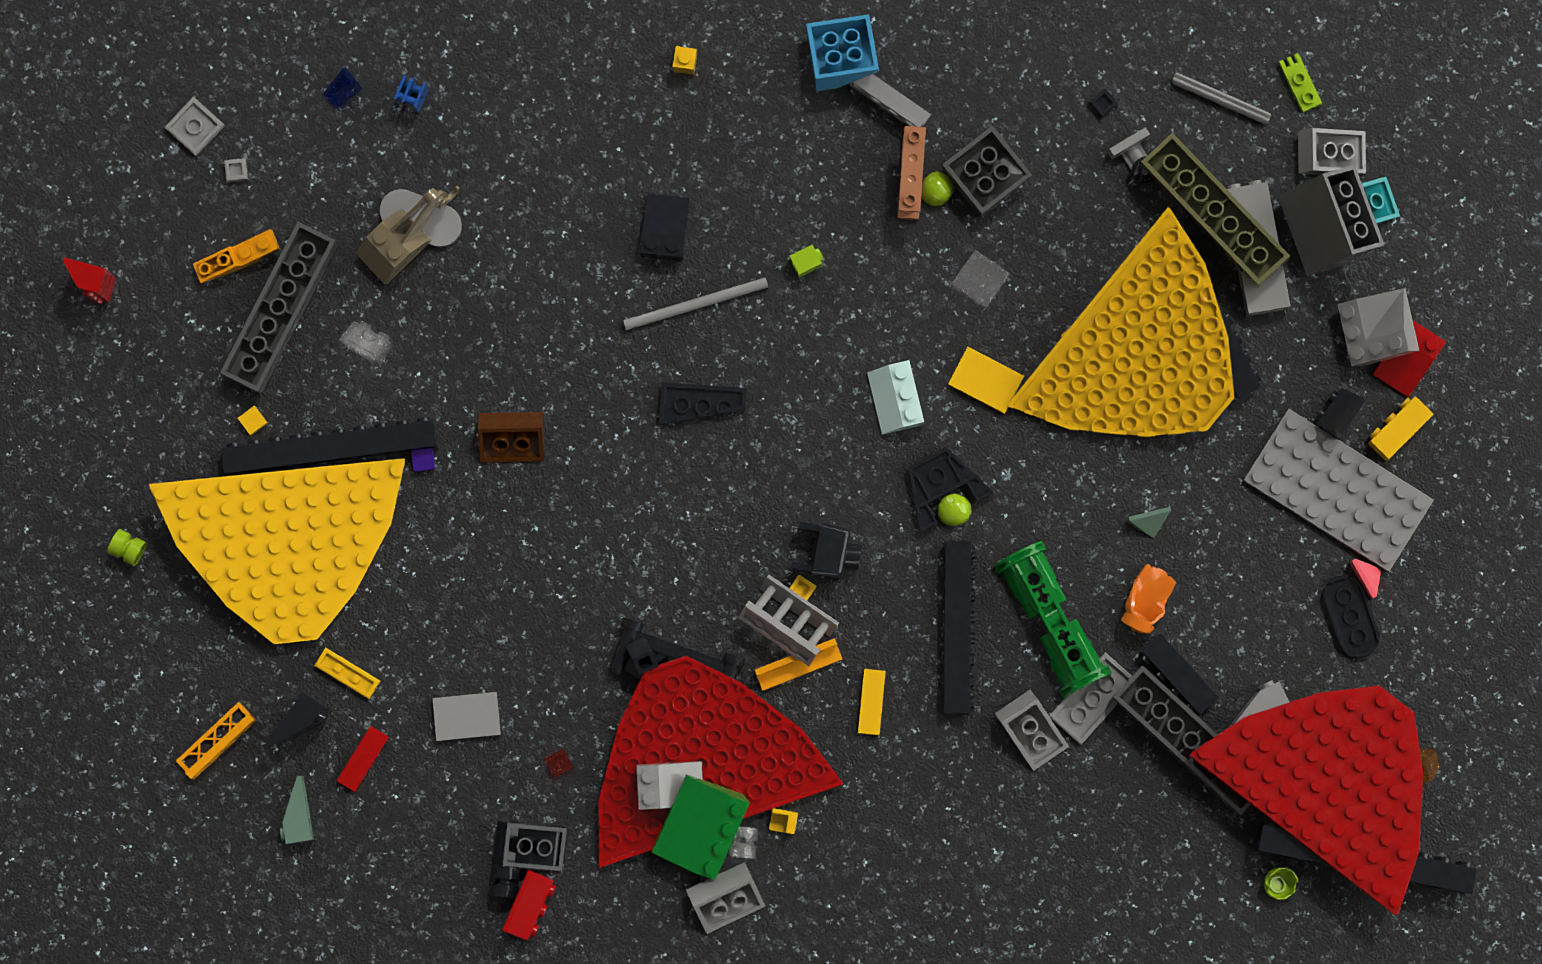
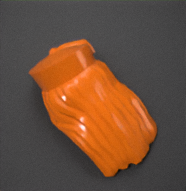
(1147, 599)

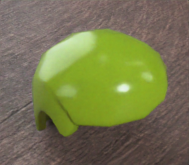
(936, 189)
(954, 510)
(1280, 883)

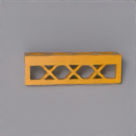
(791, 667)
(219, 747)

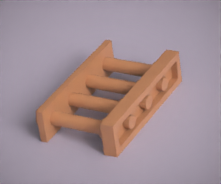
(911, 172)

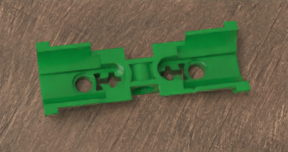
(1070, 674)

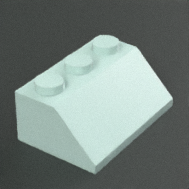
(895, 397)

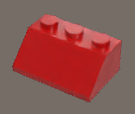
(92, 280)
(529, 905)

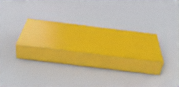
(347, 673)
(871, 702)

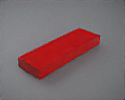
(363, 758)

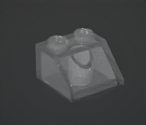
(366, 342)

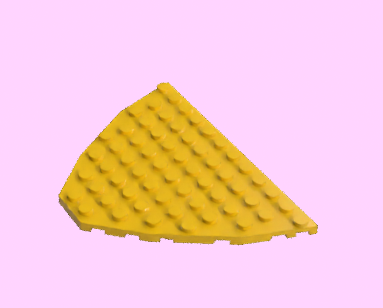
(1143, 351)
(284, 542)

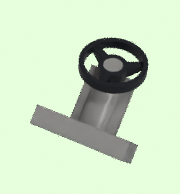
(1133, 154)

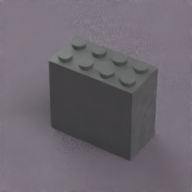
(1331, 220)

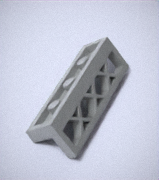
(891, 100)

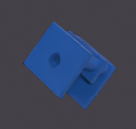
(406, 90)

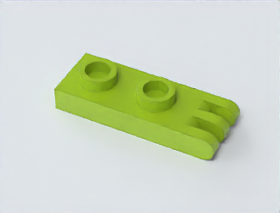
(1300, 83)

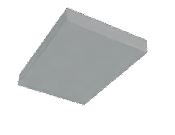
(466, 716)

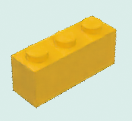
(1399, 428)

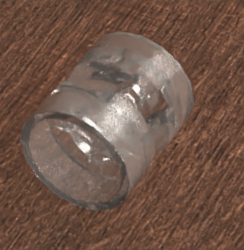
(744, 850)

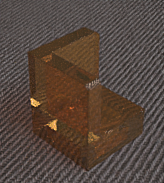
(1429, 764)

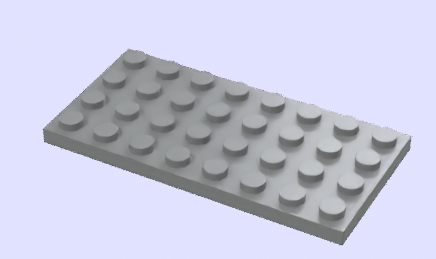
(1338, 490)

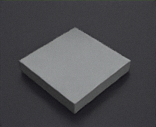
(194, 126)

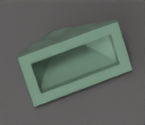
(1150, 521)

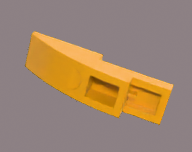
(236, 257)

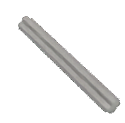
(1221, 98)

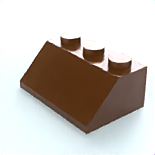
(511, 437)

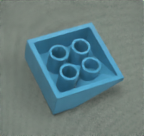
(841, 51)

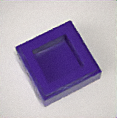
(423, 459)

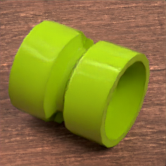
(124, 546)

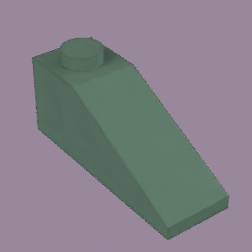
(297, 818)

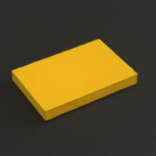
(985, 380)

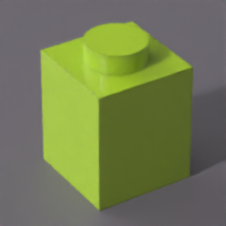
(806, 260)

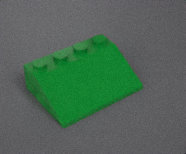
(701, 826)

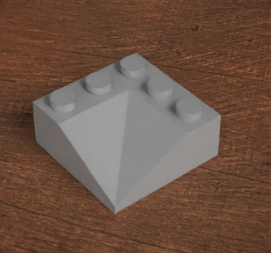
(1378, 327)

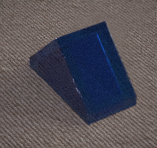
(342, 88)

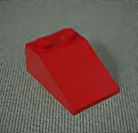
(1406, 371)

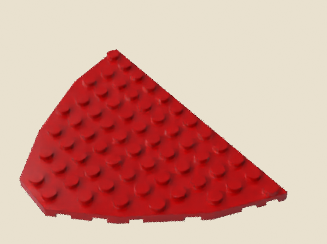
(702, 715)
(1337, 778)

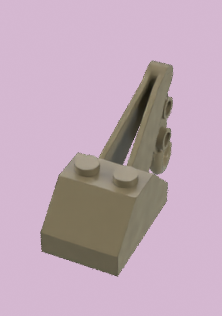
(400, 238)

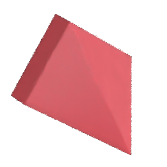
(1367, 575)

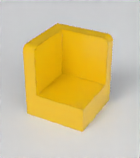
(783, 821)

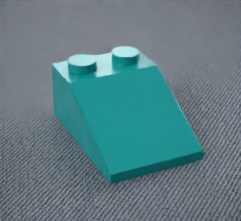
(1381, 200)

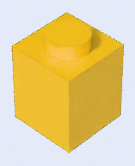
(684, 60)

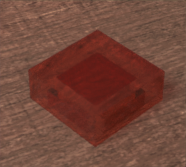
(558, 762)

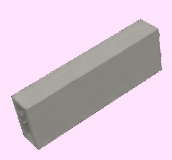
(1273, 293)

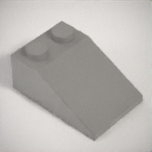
(1331, 150)
(1268, 697)
(1031, 729)
(661, 782)

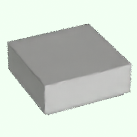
(236, 170)

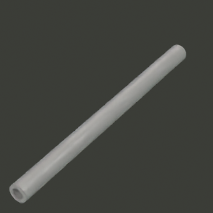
(695, 303)

